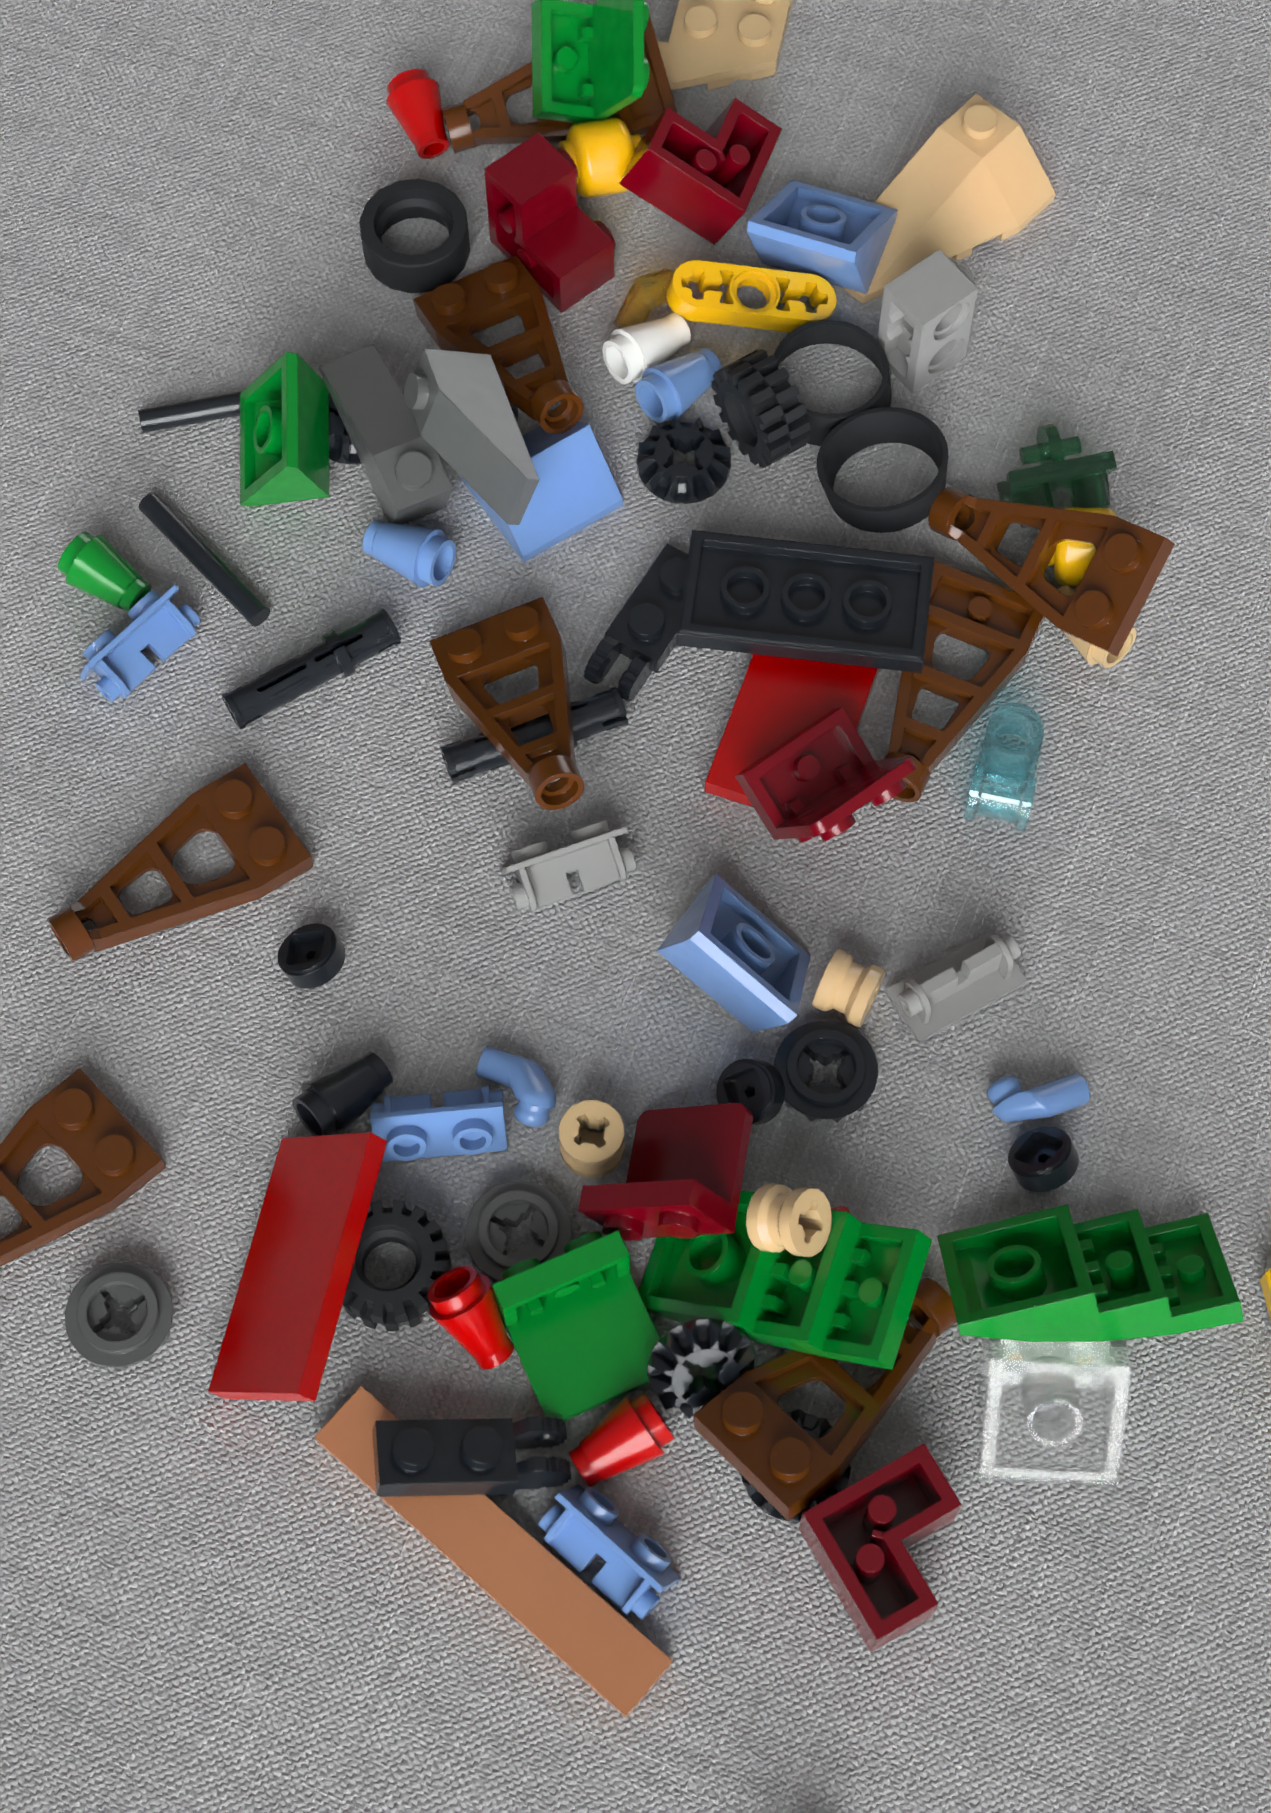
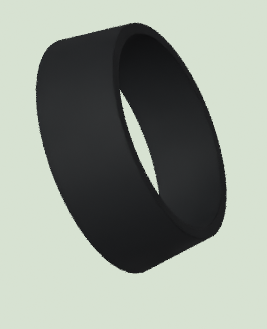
(846, 335)
(874, 428)

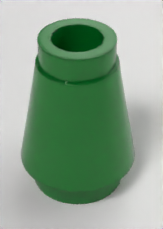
(102, 571)

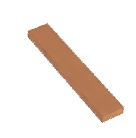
(511, 1569)

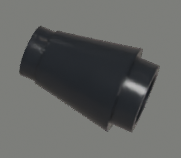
(341, 1096)

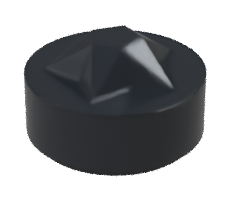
(311, 956)
(755, 1086)
(1043, 1159)

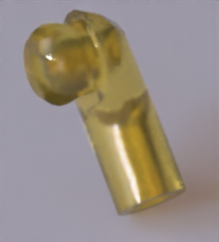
(645, 293)

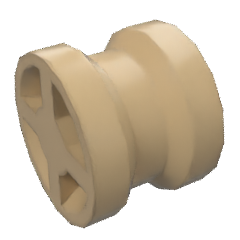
(848, 988)
(595, 1153)
(789, 1219)

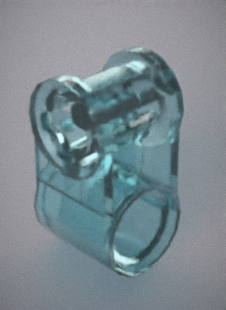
(1005, 777)

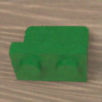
(587, 58)
(578, 1325)

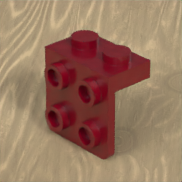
(820, 780)
(679, 1175)

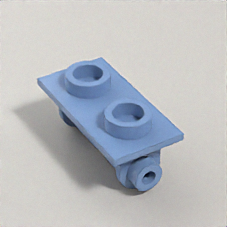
(120, 658)
(466, 1124)
(632, 1562)

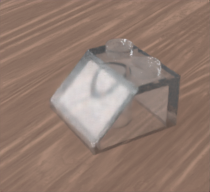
(1052, 1410)

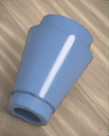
(676, 384)
(412, 551)

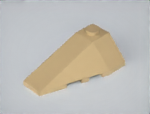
(961, 190)

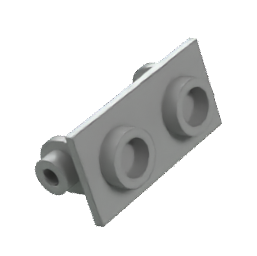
(544, 872)
(958, 984)

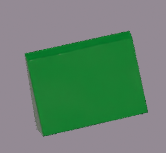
(284, 435)

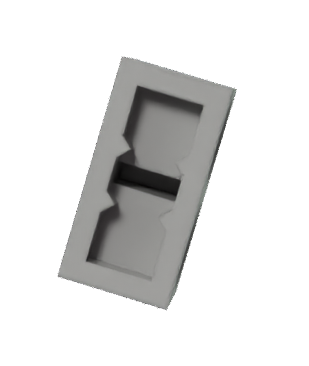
(927, 319)

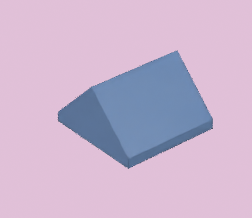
(822, 234)
(570, 494)
(738, 957)

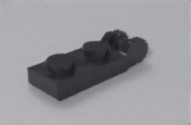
(645, 625)
(466, 1456)

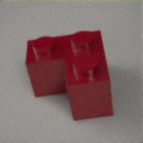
(699, 174)
(539, 220)
(864, 1540)

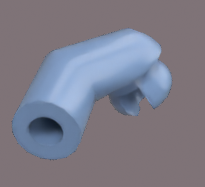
(526, 1081)

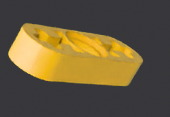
(732, 312)

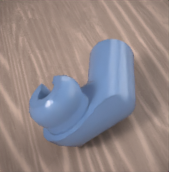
(1037, 1102)

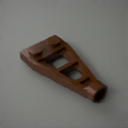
(500, 129)
(491, 297)
(1112, 586)
(981, 617)
(501, 648)
(249, 829)
(99, 1144)
(774, 1450)

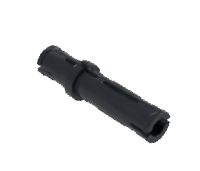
(312, 668)
(589, 717)

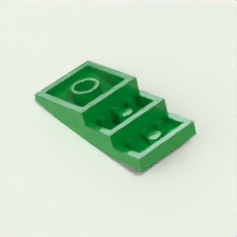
(1087, 1279)
(834, 1305)

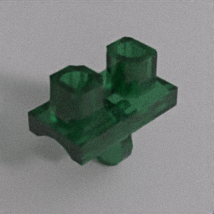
(1082, 476)

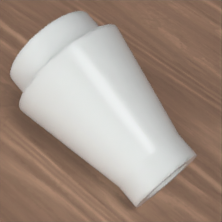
(644, 346)

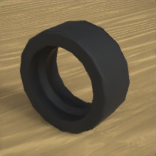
(415, 200)

